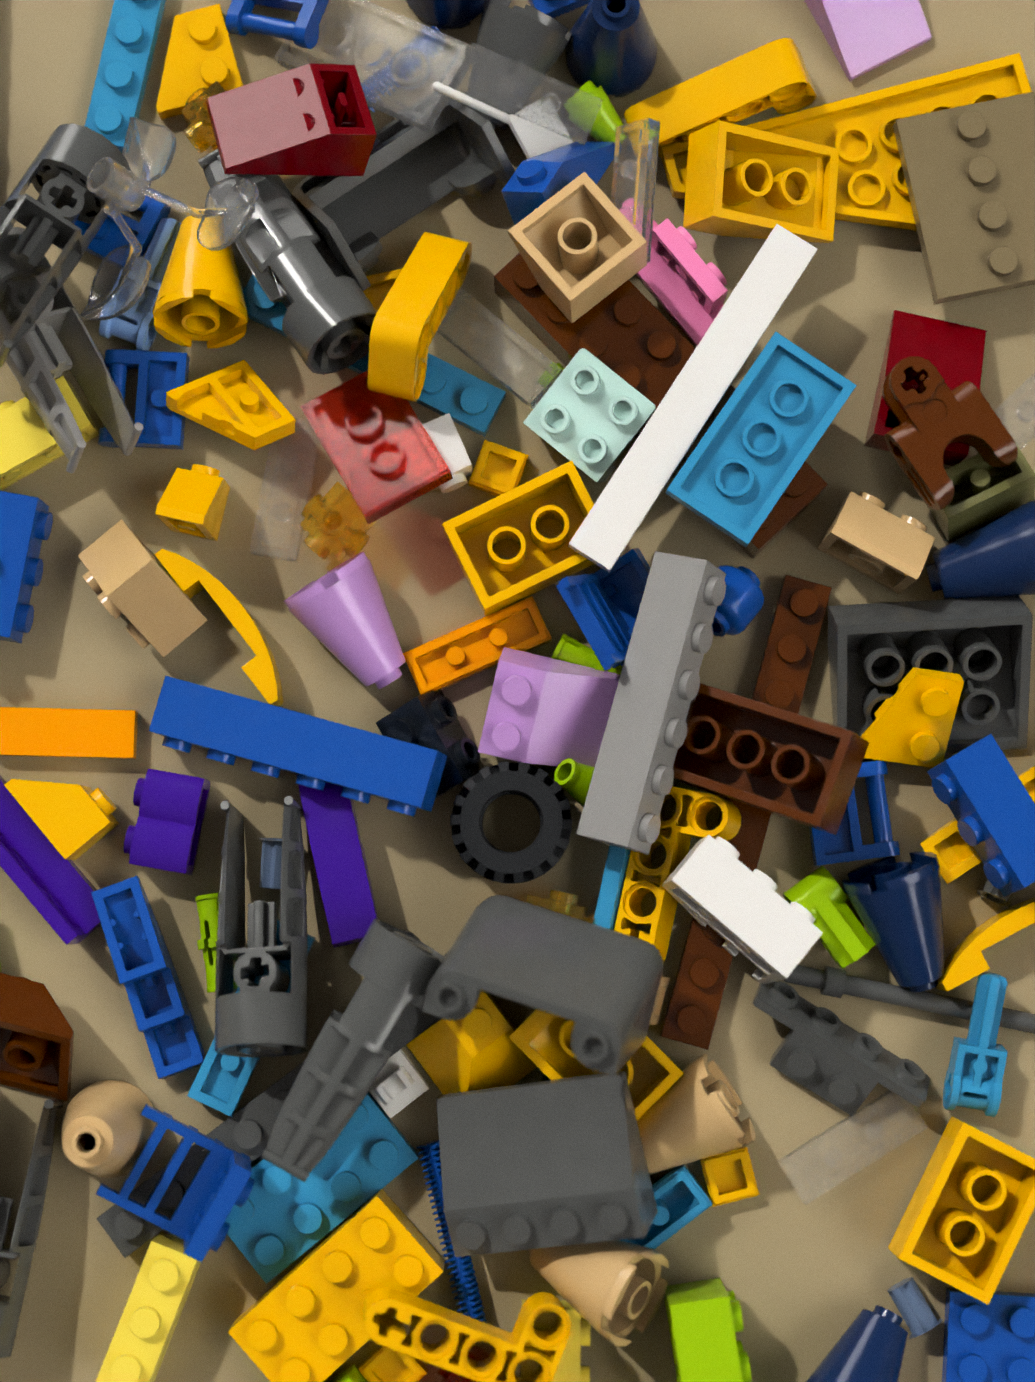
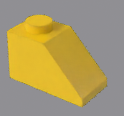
(194, 502)
(66, 813)

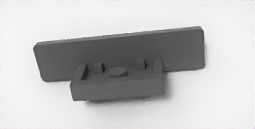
(833, 1056)

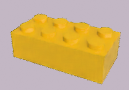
(316, 1310)

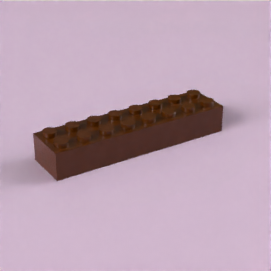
(646, 353)

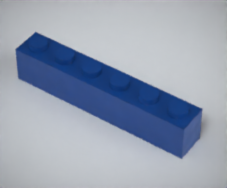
(298, 744)

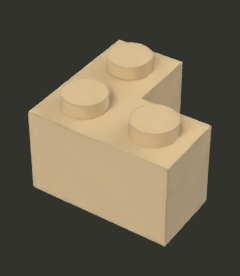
(139, 587)

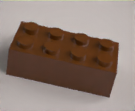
(769, 758)

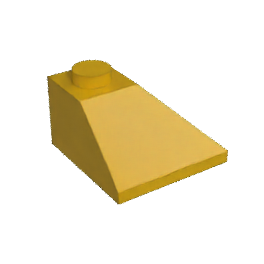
(472, 1050)

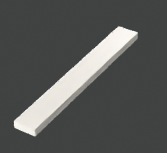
(692, 398)

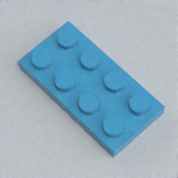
(760, 439)
(290, 1215)

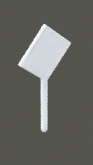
(531, 137)

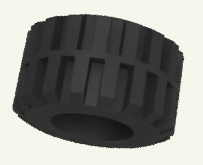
(503, 780)

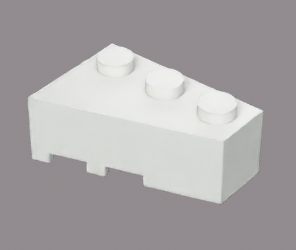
(743, 909)

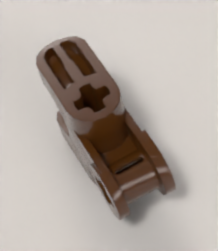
(935, 418)

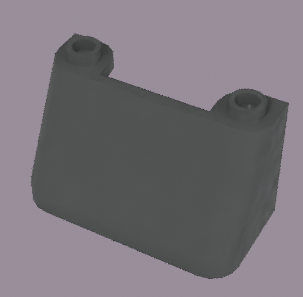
(558, 967)

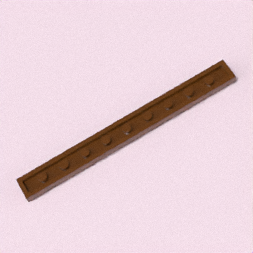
(781, 684)

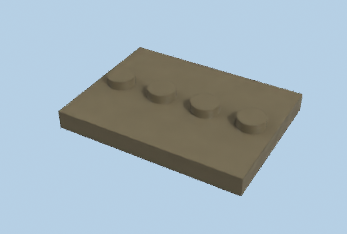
(973, 194)

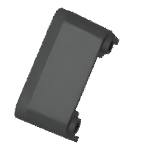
(401, 179)

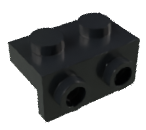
(433, 723)

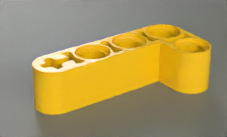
(730, 92)
(413, 315)
(676, 837)
(463, 1332)

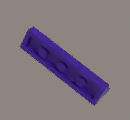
(43, 875)

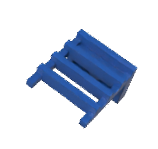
(608, 605)
(214, 1190)

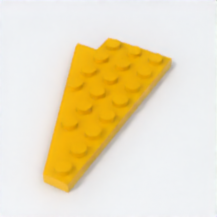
(869, 163)

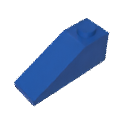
(549, 172)

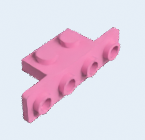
(682, 280)

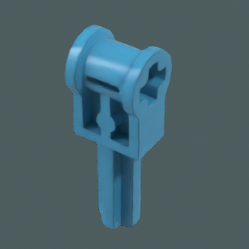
(978, 1062)

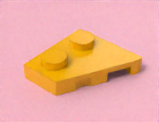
(196, 59)
(234, 405)
(916, 720)

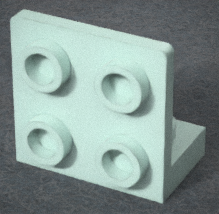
(590, 415)

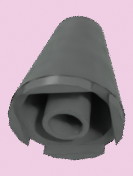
(521, 36)

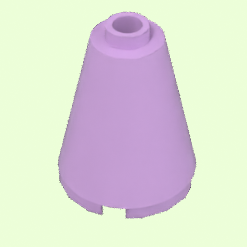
(352, 620)

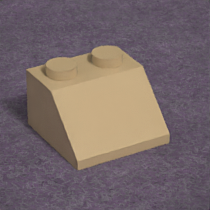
(579, 247)
(877, 542)

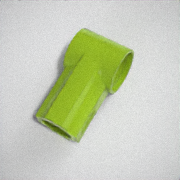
(825, 900)

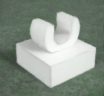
(398, 1084)

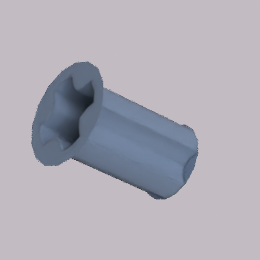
(271, 863)
(913, 1307)

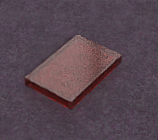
(376, 446)

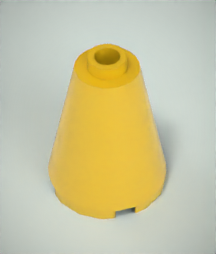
(200, 294)

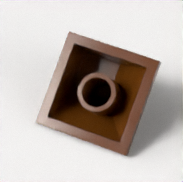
(34, 1039)

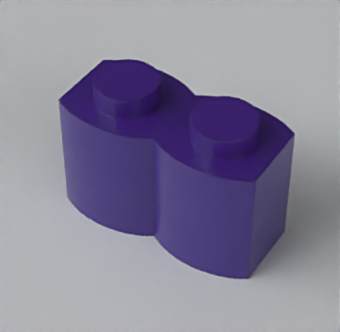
(168, 821)

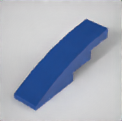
(149, 977)

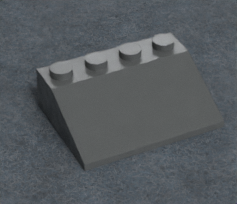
(974, 637)
(543, 1165)

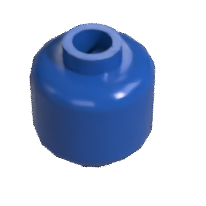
(741, 601)

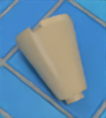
(694, 1119)
(106, 1128)
(607, 1283)

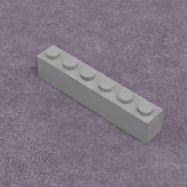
(652, 702)

